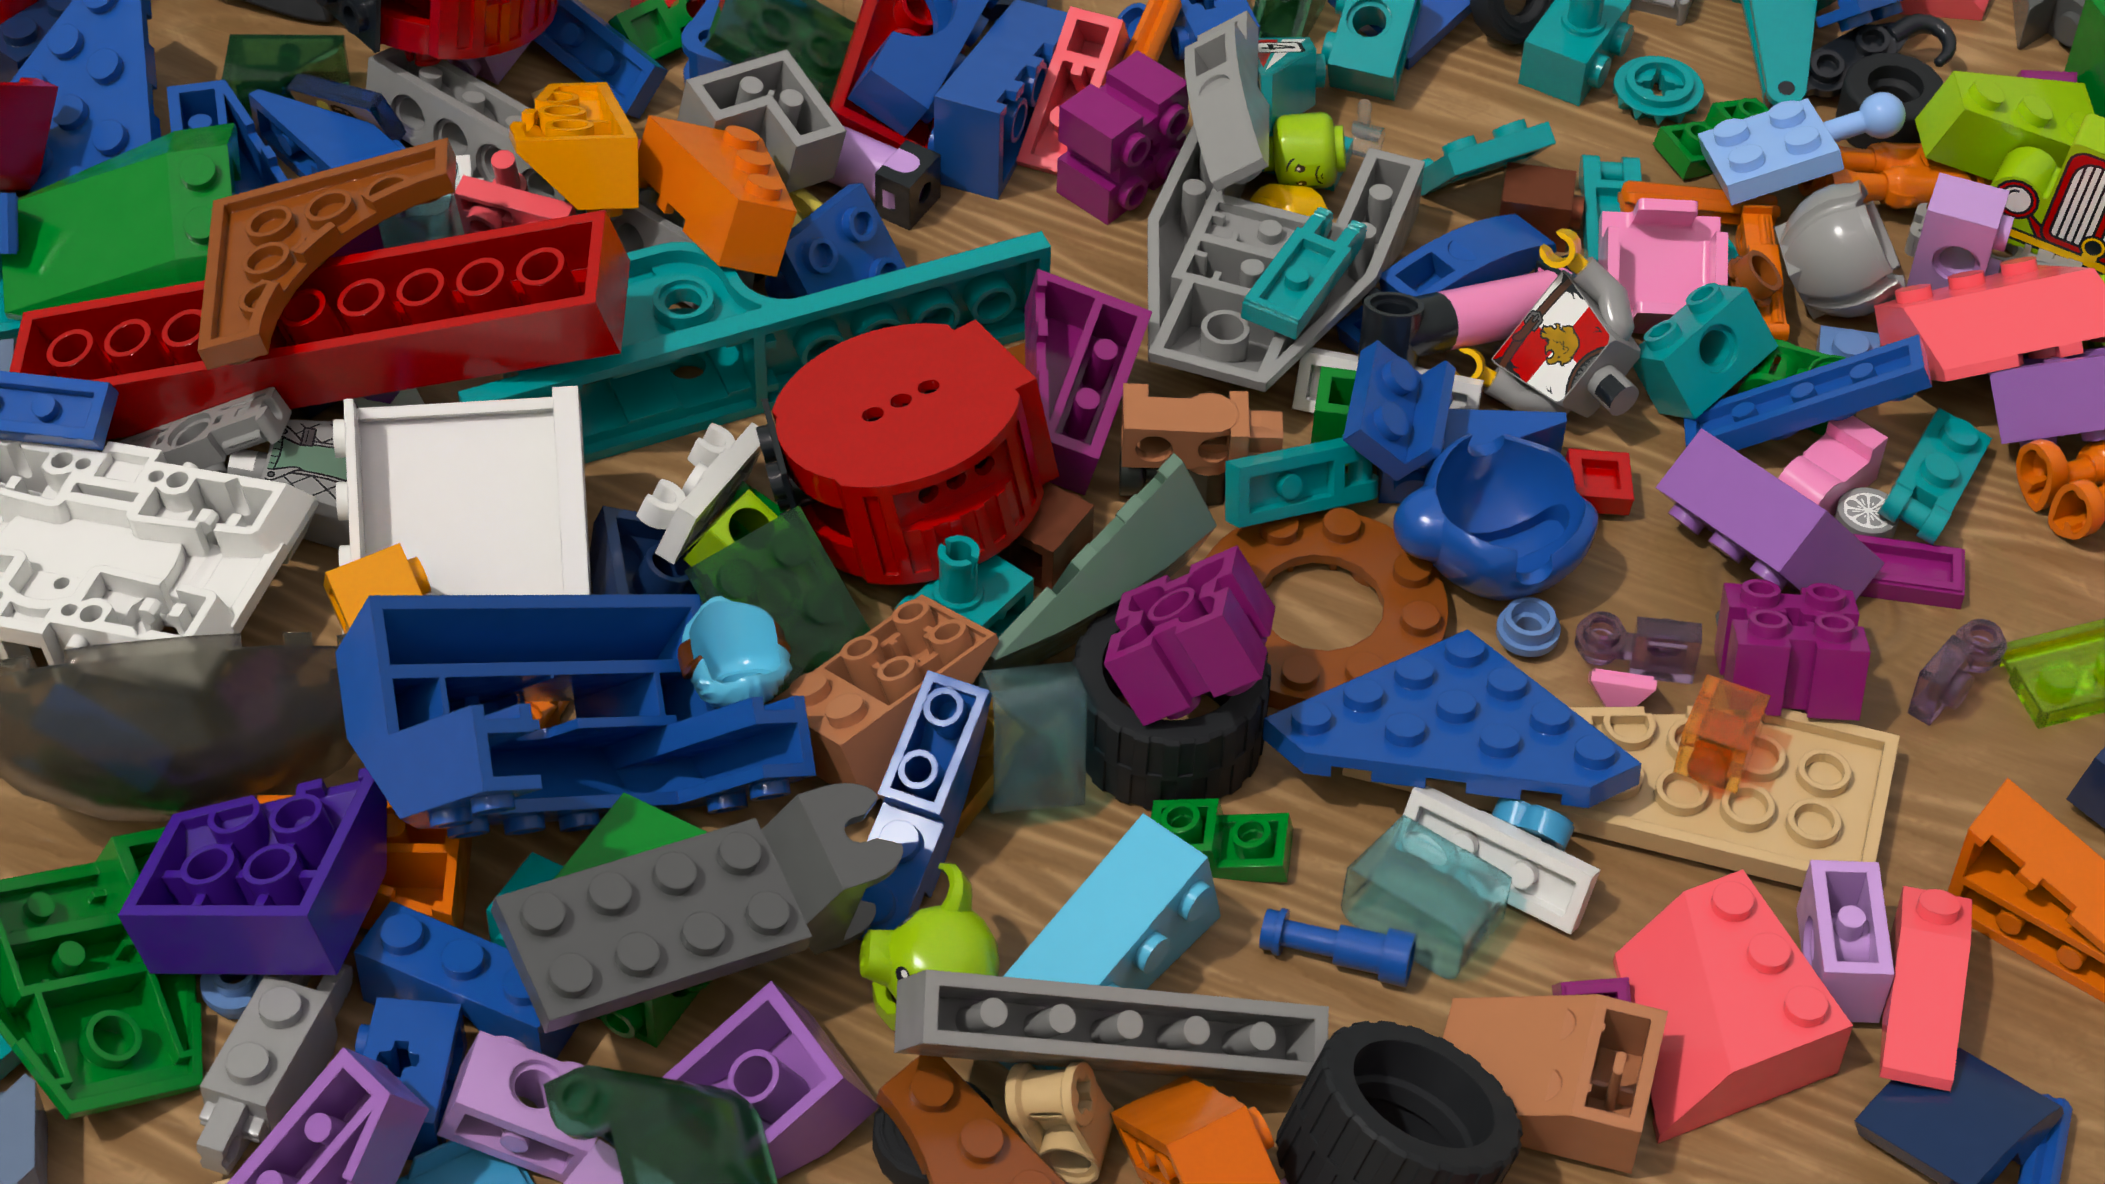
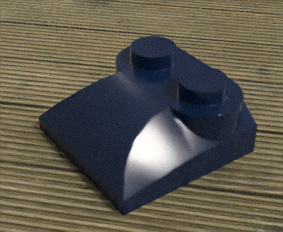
(626, 559)

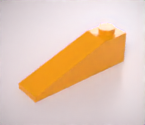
(581, 146)

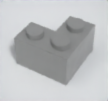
(777, 104)

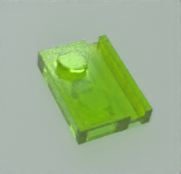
(2059, 673)

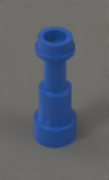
(1351, 947)

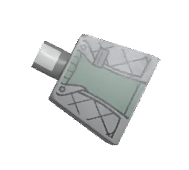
(308, 462)

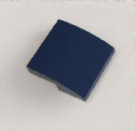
(1962, 1132)

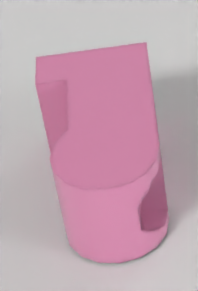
(1837, 462)

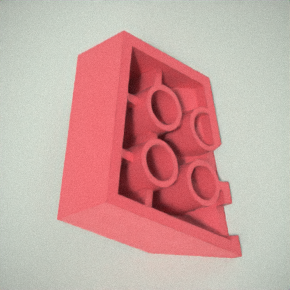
(1994, 319)
(1739, 1003)

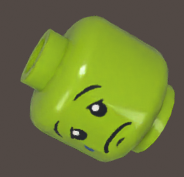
(1307, 150)

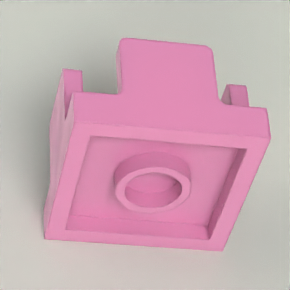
(1662, 255)

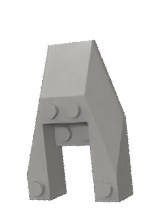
(1214, 248)

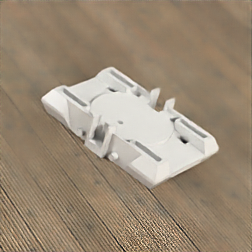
(132, 545)

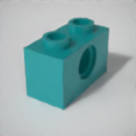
(1376, 62)
(1703, 350)

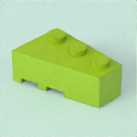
(1985, 116)

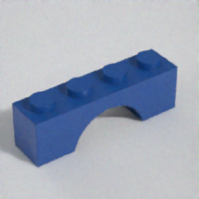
(909, 69)

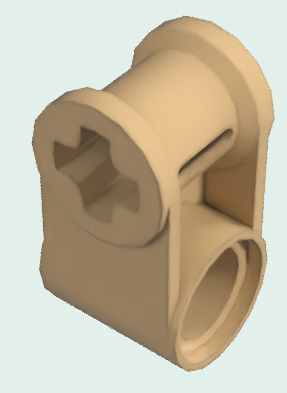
(1061, 1118)

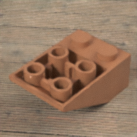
(869, 688)
(1571, 1067)

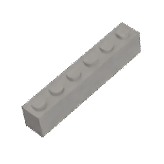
(1107, 1028)

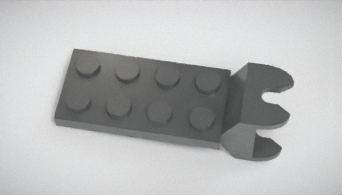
(696, 908)

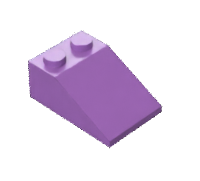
(788, 1071)

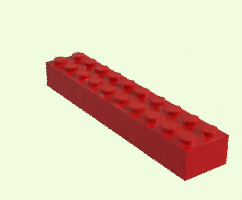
(356, 324)

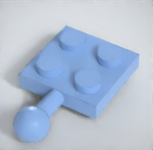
(1790, 144)

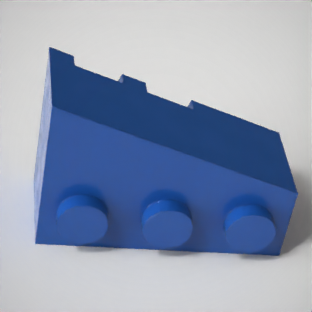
(216, 104)

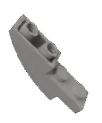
(1226, 101)

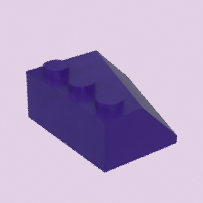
(262, 883)

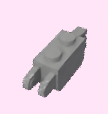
(268, 1063)

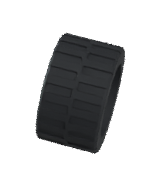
(1168, 757)
(1397, 1111)

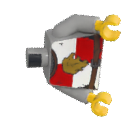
(1569, 345)

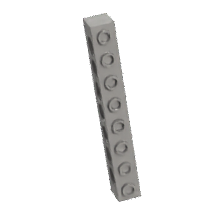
(476, 119)

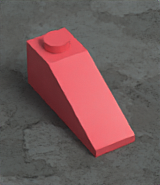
(1083, 56)
(1928, 988)

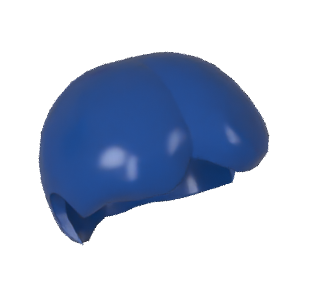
(1498, 518)

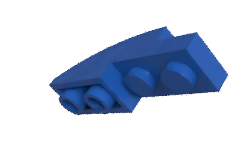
(1463, 257)
(926, 791)

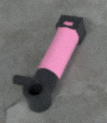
(1451, 317)

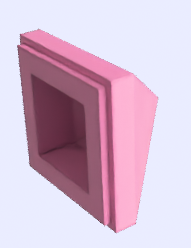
(1621, 688)

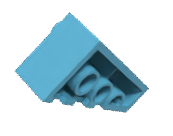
(1127, 916)

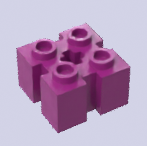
(1121, 137)
(1191, 637)
(1794, 647)

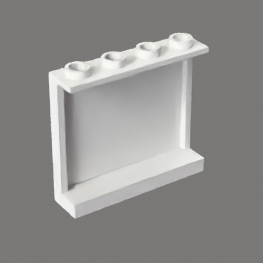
(472, 490)

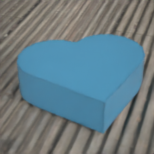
(1536, 820)

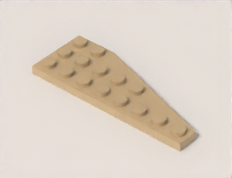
(1805, 797)

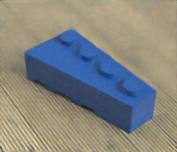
(991, 99)

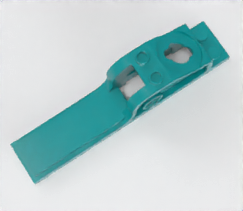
(755, 341)

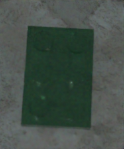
(806, 28)
(794, 581)

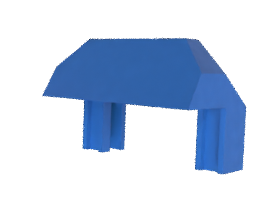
(447, 733)

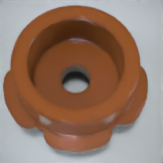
(1756, 274)

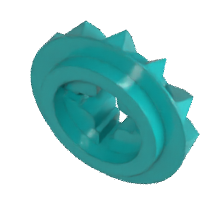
(1678, 83)

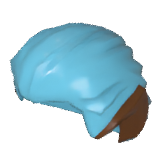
(733, 652)

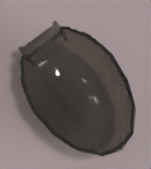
(171, 724)

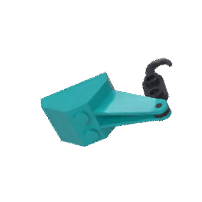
(1783, 40)

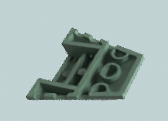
(1144, 542)

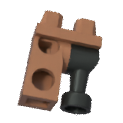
(1198, 430)

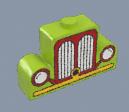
(2059, 206)

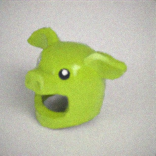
(931, 938)

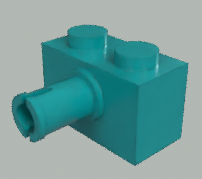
(1575, 47)
(983, 592)

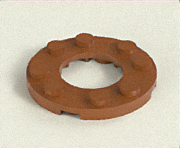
(1406, 587)

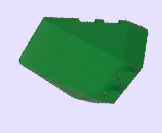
(122, 222)
(81, 997)

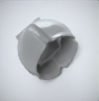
(1839, 253)

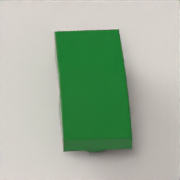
(1681, 144)
(1236, 845)

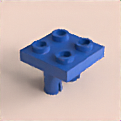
(835, 247)

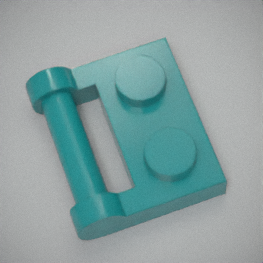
(1467, 158)

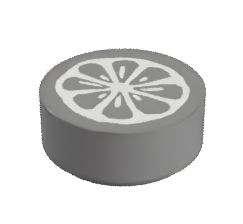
(1859, 513)

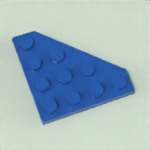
(104, 84)
(1458, 718)

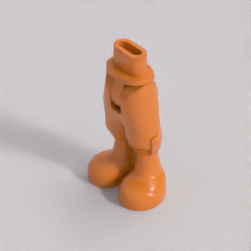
(1891, 173)
(2064, 486)

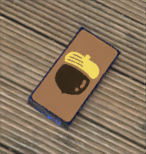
(349, 101)

